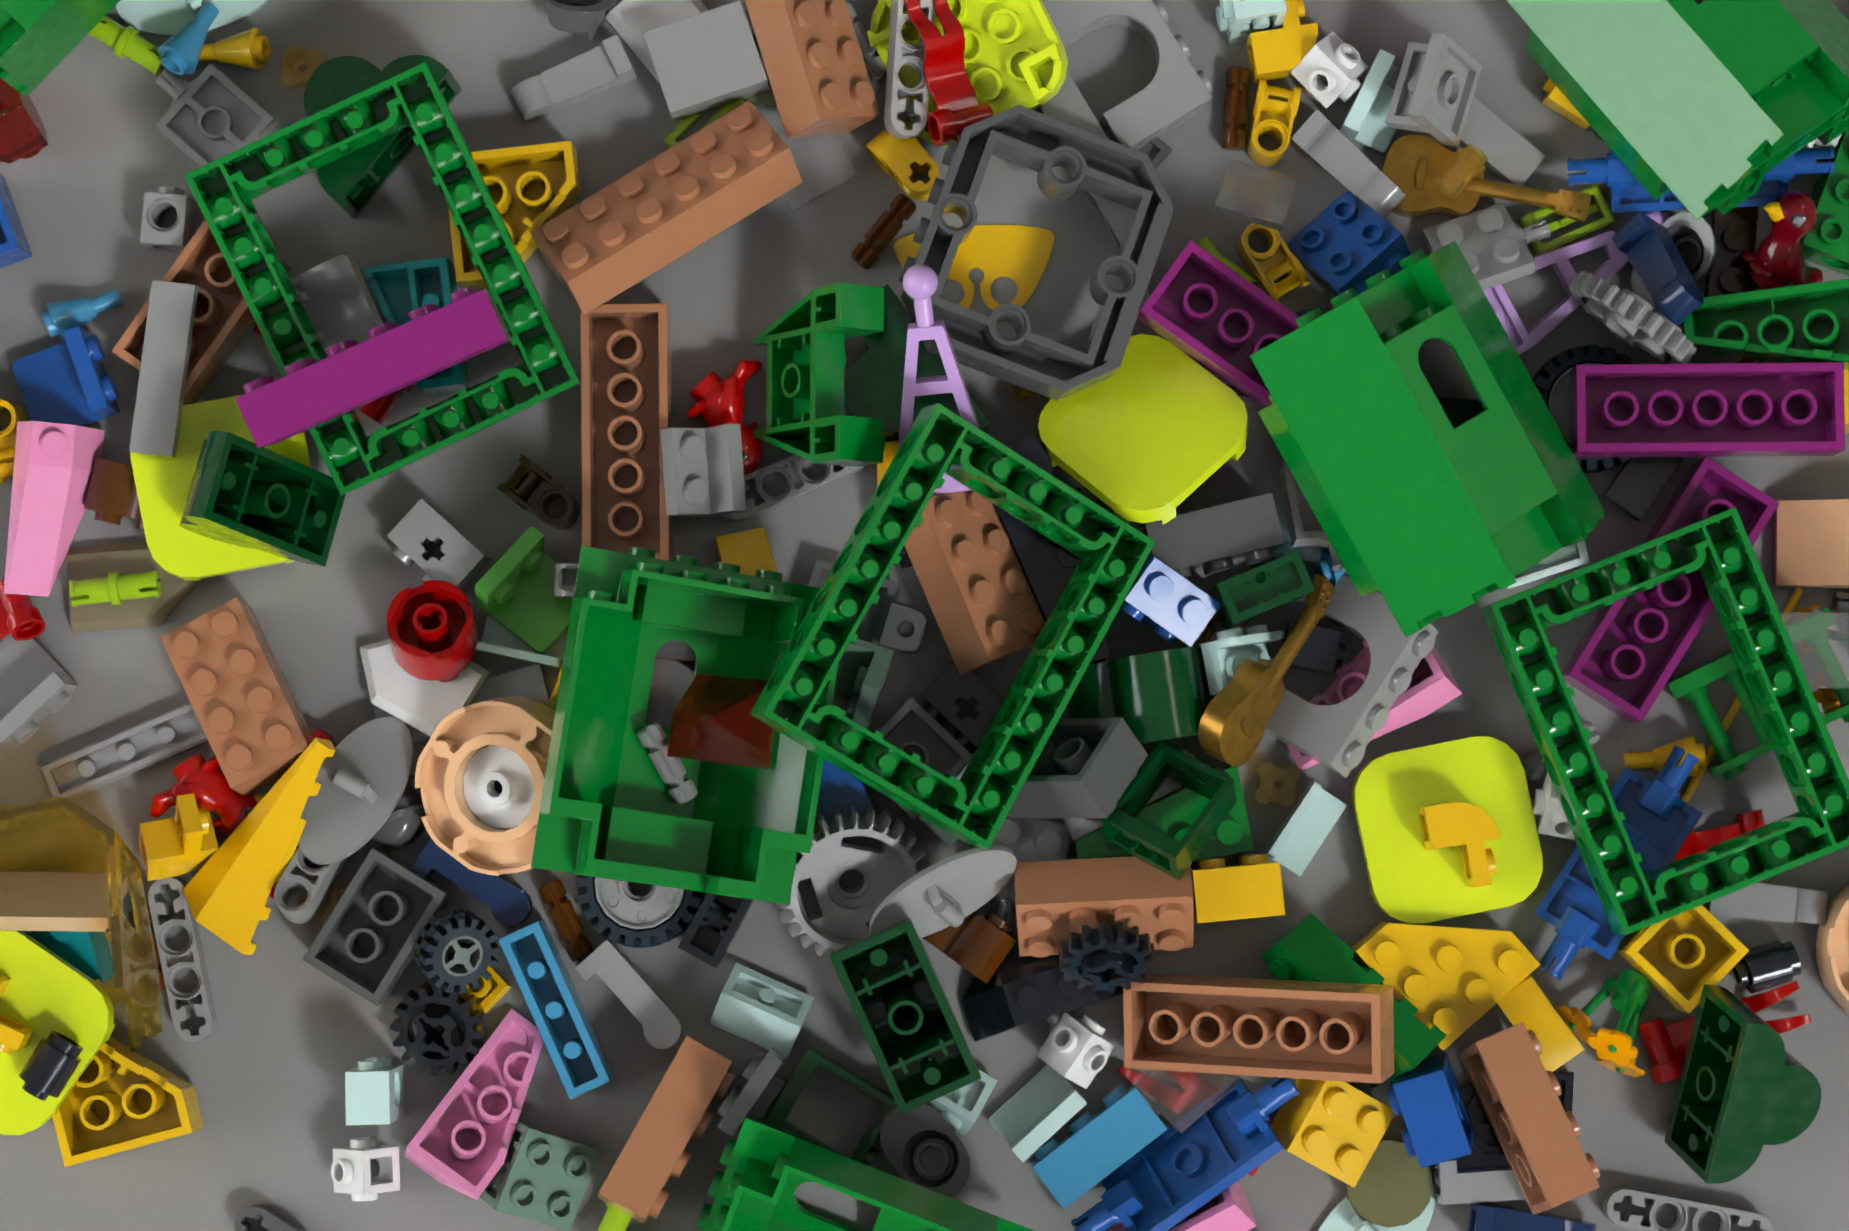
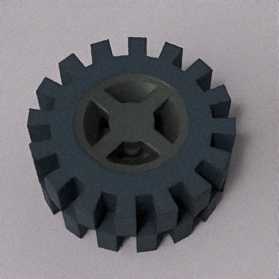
(472, 950)

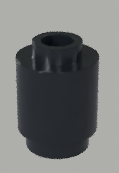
(1767, 966)
(51, 1066)

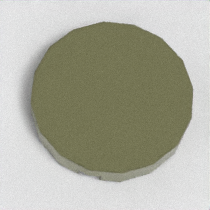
(1391, 1187)

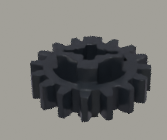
(1106, 957)
(448, 1042)

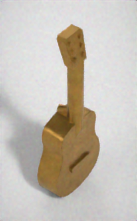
(1419, 161)
(1242, 709)

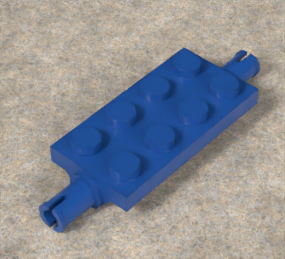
(1631, 196)
(1656, 828)
(1191, 1168)

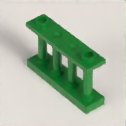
(1694, 689)

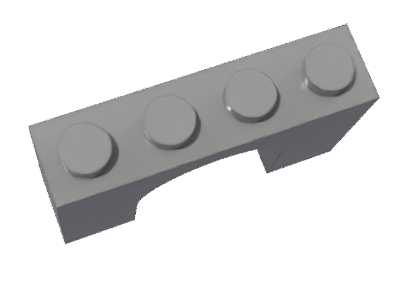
(1176, 89)
(1341, 731)

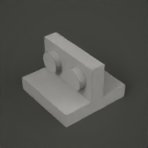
(1434, 89)
(703, 471)

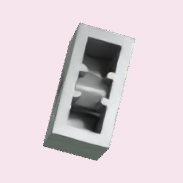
(427, 525)

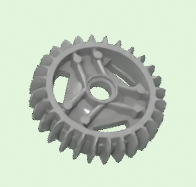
(842, 909)

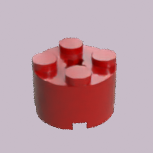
(432, 631)

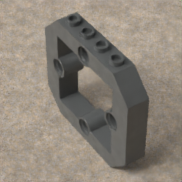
(1094, 166)

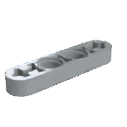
(905, 54)
(797, 484)
(174, 960)
(1688, 1212)

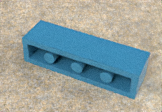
(556, 1009)

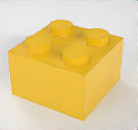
(1237, 890)
(1683, 955)
(1332, 1127)

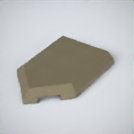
(127, 558)

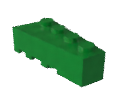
(1776, 324)
(1174, 817)
(1316, 954)

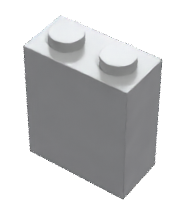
(707, 60)

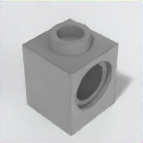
(178, 235)

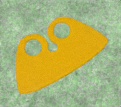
(999, 252)

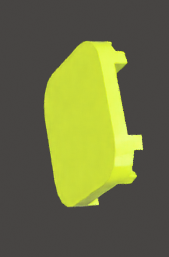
(1008, 53)
(1146, 431)
(165, 484)
(1432, 884)
(47, 997)

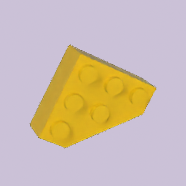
(528, 189)
(1446, 970)
(123, 1106)

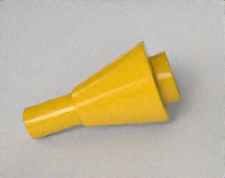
(242, 49)
(1658, 756)

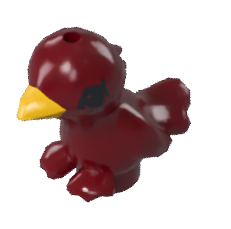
(1781, 253)

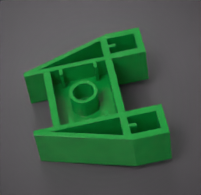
(808, 377)

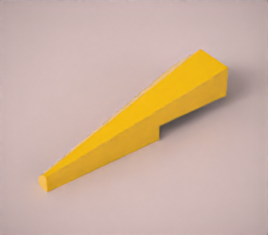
(237, 880)

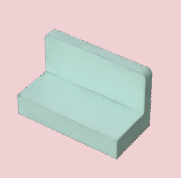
(1368, 112)
(501, 642)
(1305, 828)
(761, 1009)
(1036, 1111)

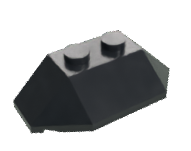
(1024, 993)

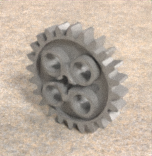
(1631, 319)

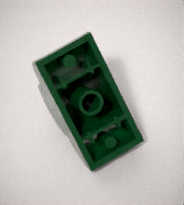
(359, 175)
(877, 377)
(261, 500)
(1154, 693)
(905, 1015)
(1736, 1090)

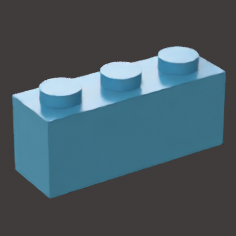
(1097, 1144)

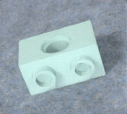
(374, 1092)

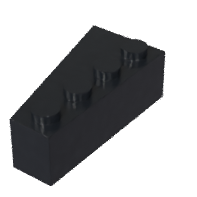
(1045, 567)

